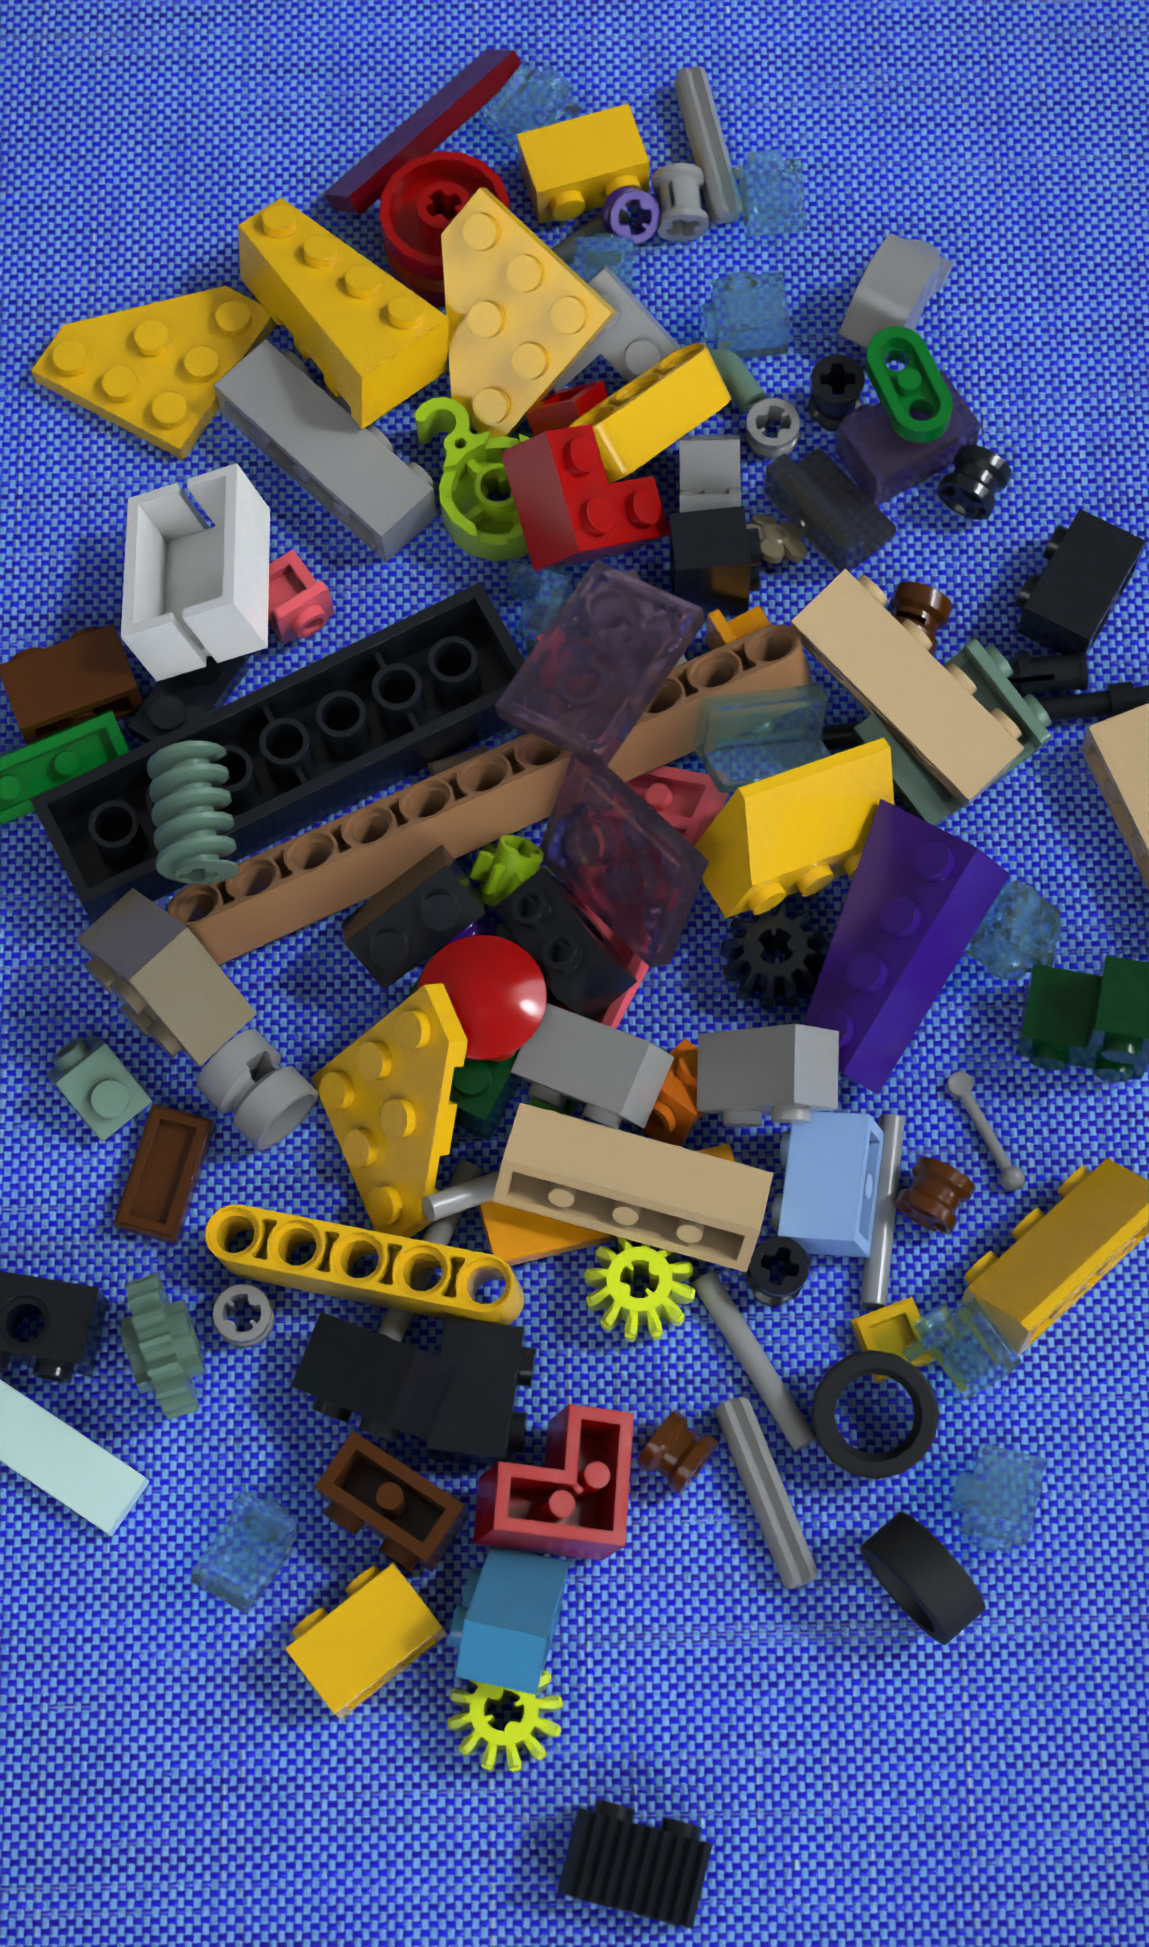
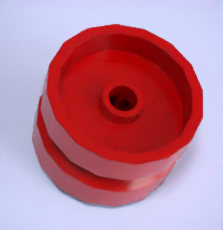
(420, 206)

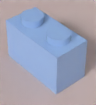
(830, 1183)

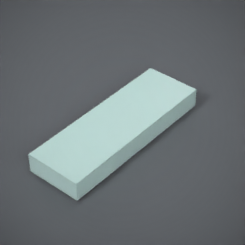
(66, 1462)

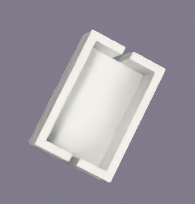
(194, 585)

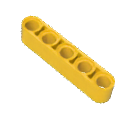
(342, 1245)

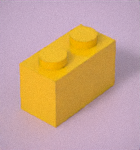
(581, 162)
(364, 1639)

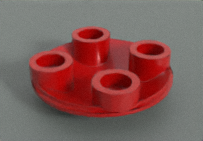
(493, 991)

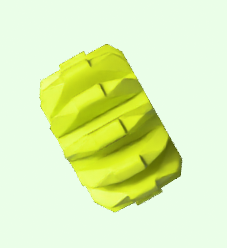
(616, 1294)
(515, 1734)

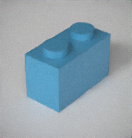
(508, 1618)

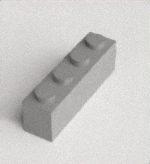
(326, 450)

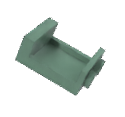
(989, 673)

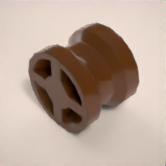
(934, 1195)
(677, 1452)

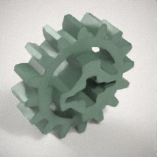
(162, 1346)

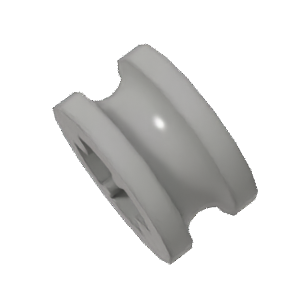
(757, 421)
(228, 1328)

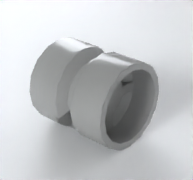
(248, 1080)

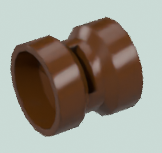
(922, 606)

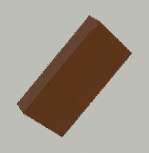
(164, 1174)

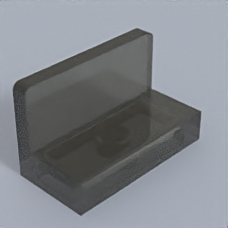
(828, 509)

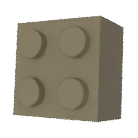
(164, 978)

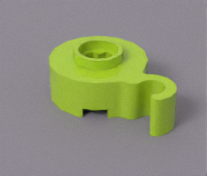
(469, 475)

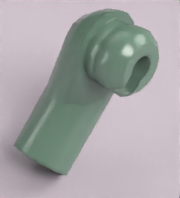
(737, 379)

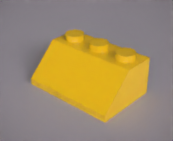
(795, 829)
(1061, 1252)

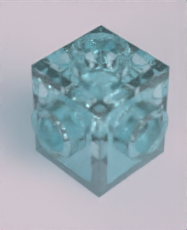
(1016, 933)

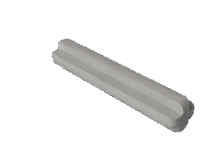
(708, 144)
(766, 1492)

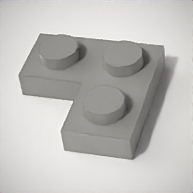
(631, 338)

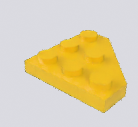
(511, 315)
(156, 363)
(394, 1106)

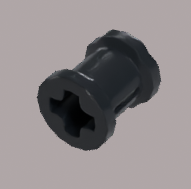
(831, 375)
(796, 1268)

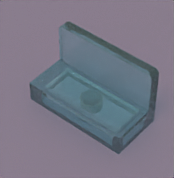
(760, 733)

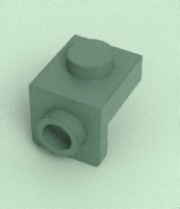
(97, 1085)

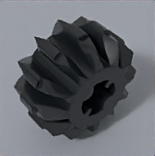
(776, 979)

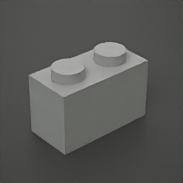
(593, 1066)
(768, 1072)

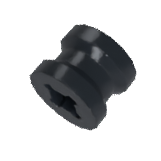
(974, 482)

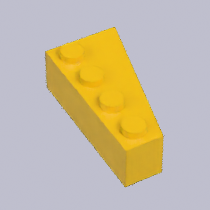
(344, 311)

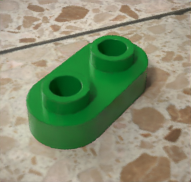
(910, 389)

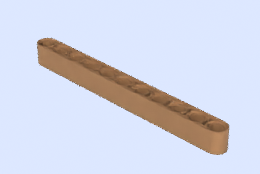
(462, 807)

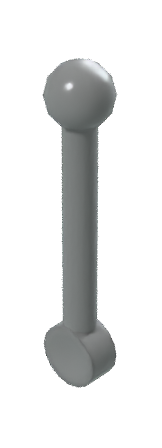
(960, 1087)

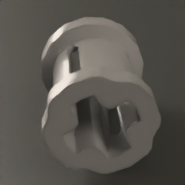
(680, 202)

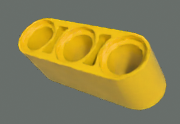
(656, 409)

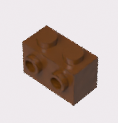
(392, 1502)

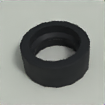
(924, 1421)
(923, 1577)

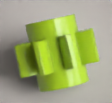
(505, 867)

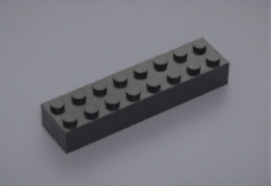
(299, 745)

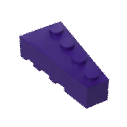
(899, 939)

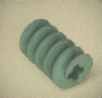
(187, 815)

